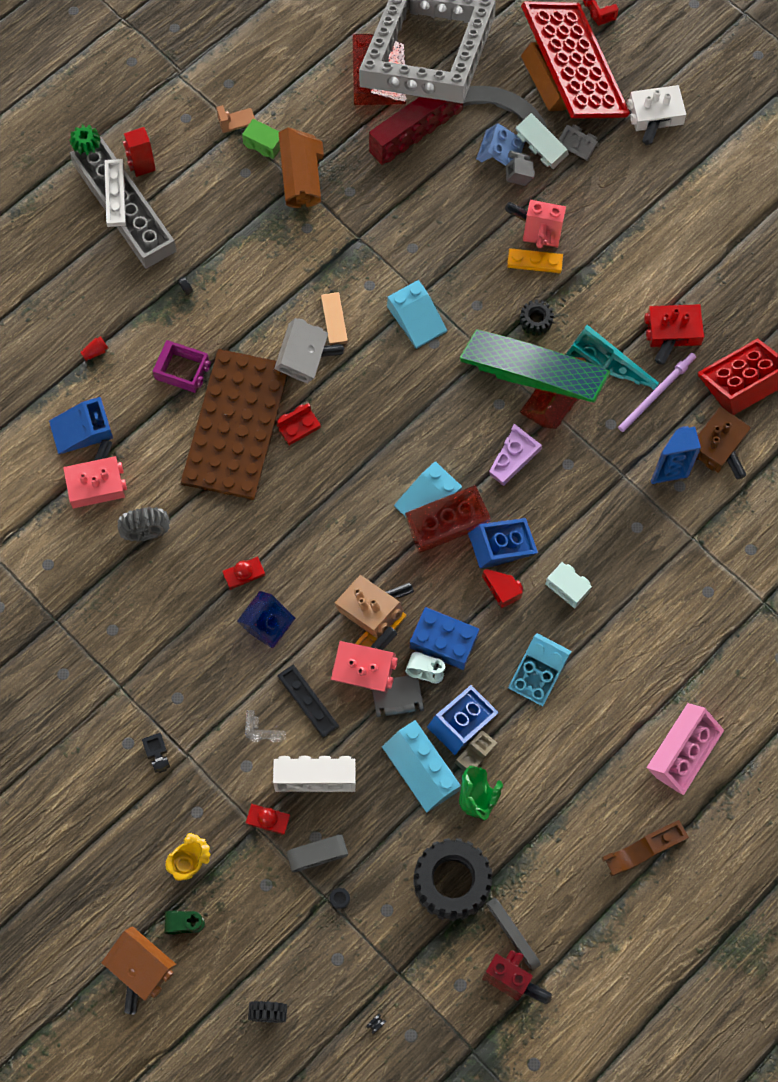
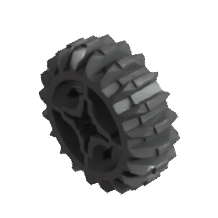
(143, 524)

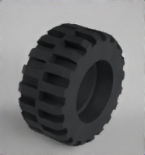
(452, 907)

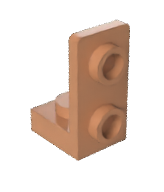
(234, 120)

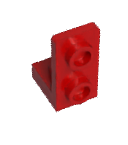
(603, 15)

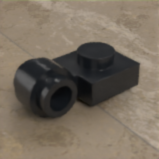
(155, 748)

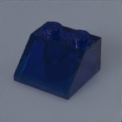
(266, 619)

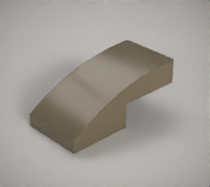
(476, 751)

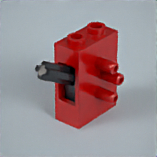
(673, 327)

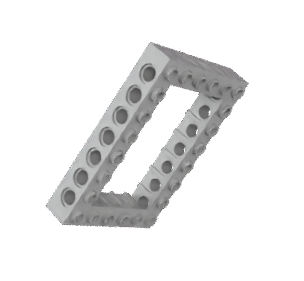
(419, 81)

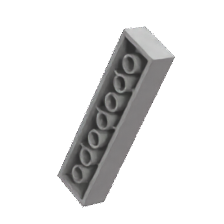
(143, 228)

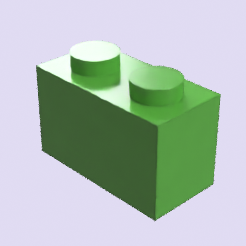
(262, 139)

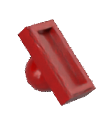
(243, 572)
(268, 819)

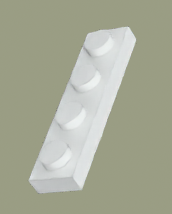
(115, 193)

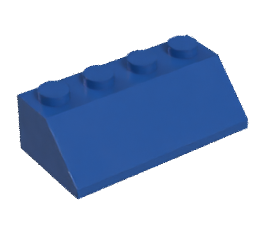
(677, 456)

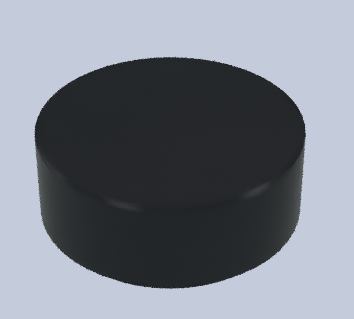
(185, 285)
(339, 898)

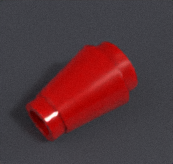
(94, 348)

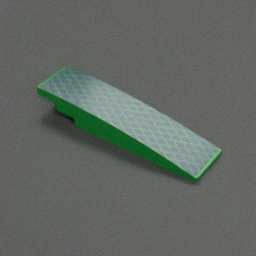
(534, 366)

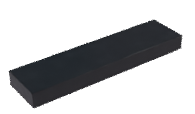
(308, 701)

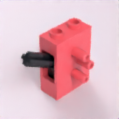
(542, 222)
(95, 480)
(365, 665)

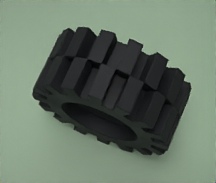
(539, 308)
(267, 1012)

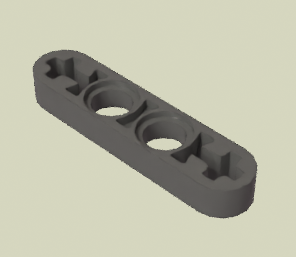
(513, 933)

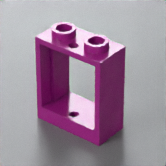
(186, 352)

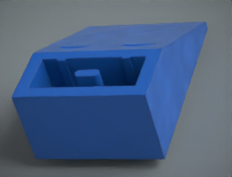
(81, 426)

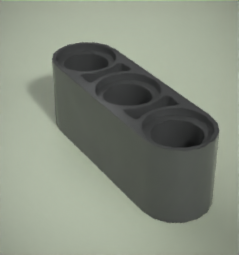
(317, 853)

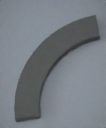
(502, 99)

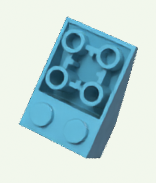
(539, 669)

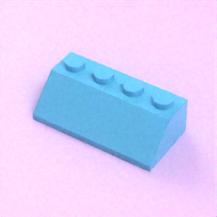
(421, 766)

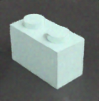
(568, 584)

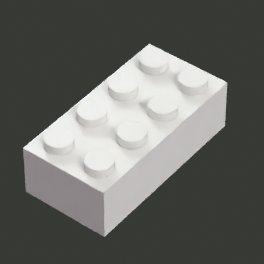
(314, 774)

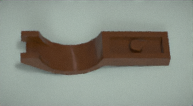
(646, 848)

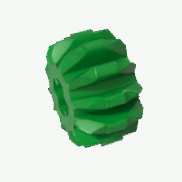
(85, 139)

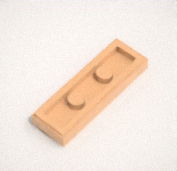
(334, 318)

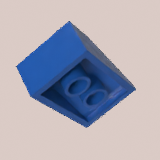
(502, 542)
(462, 719)

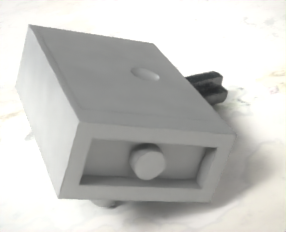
(303, 349)

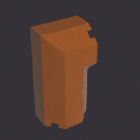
(300, 167)

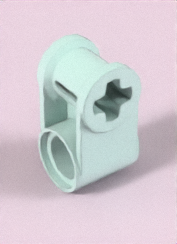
(424, 667)

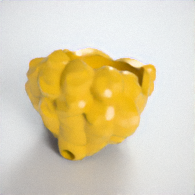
(188, 857)

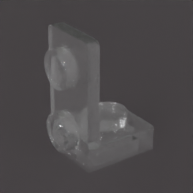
(252, 723)

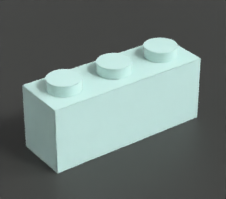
(541, 141)

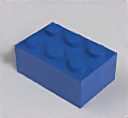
(444, 638)

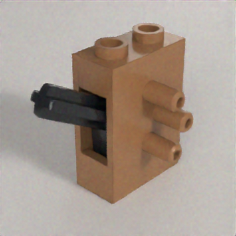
(371, 606)

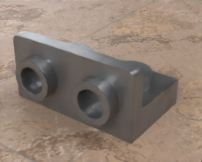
(578, 142)

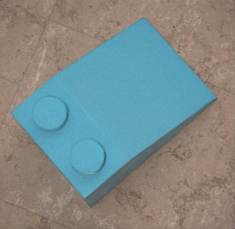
(416, 314)
(428, 487)

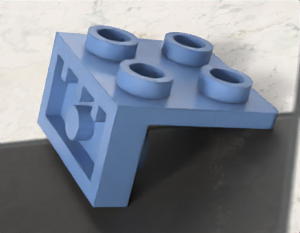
(498, 143)

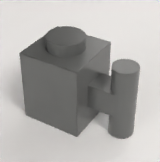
(519, 169)

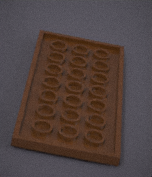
(235, 425)

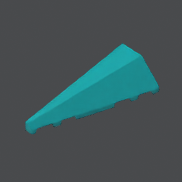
(603, 354)

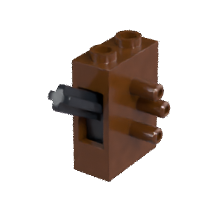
(720, 440)

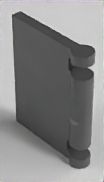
(400, 698)

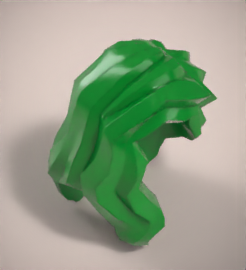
(476, 794)

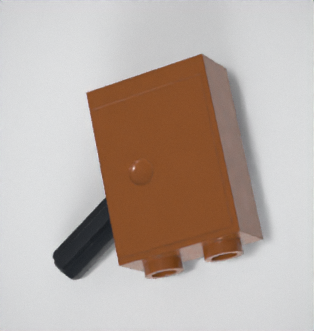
(138, 966)

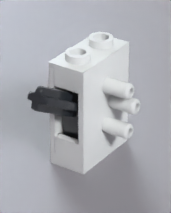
(656, 110)

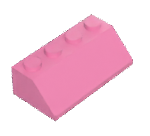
(685, 748)

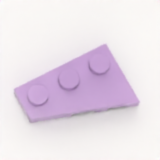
(515, 454)

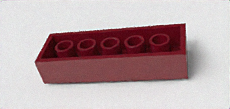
(409, 126)

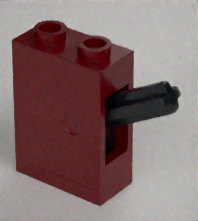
(512, 980)

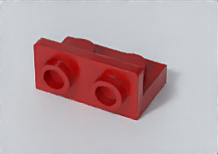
(298, 424)

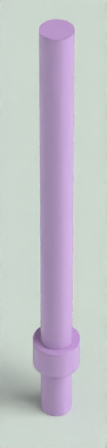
(680, 368)

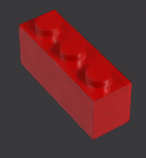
(139, 152)

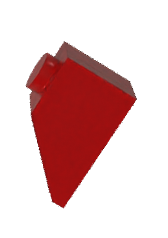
(503, 587)

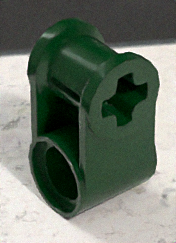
(179, 922)

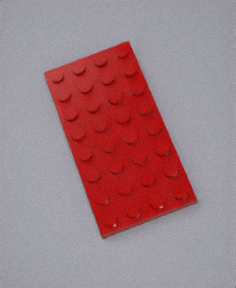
(575, 60)

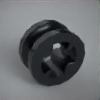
(376, 1023)

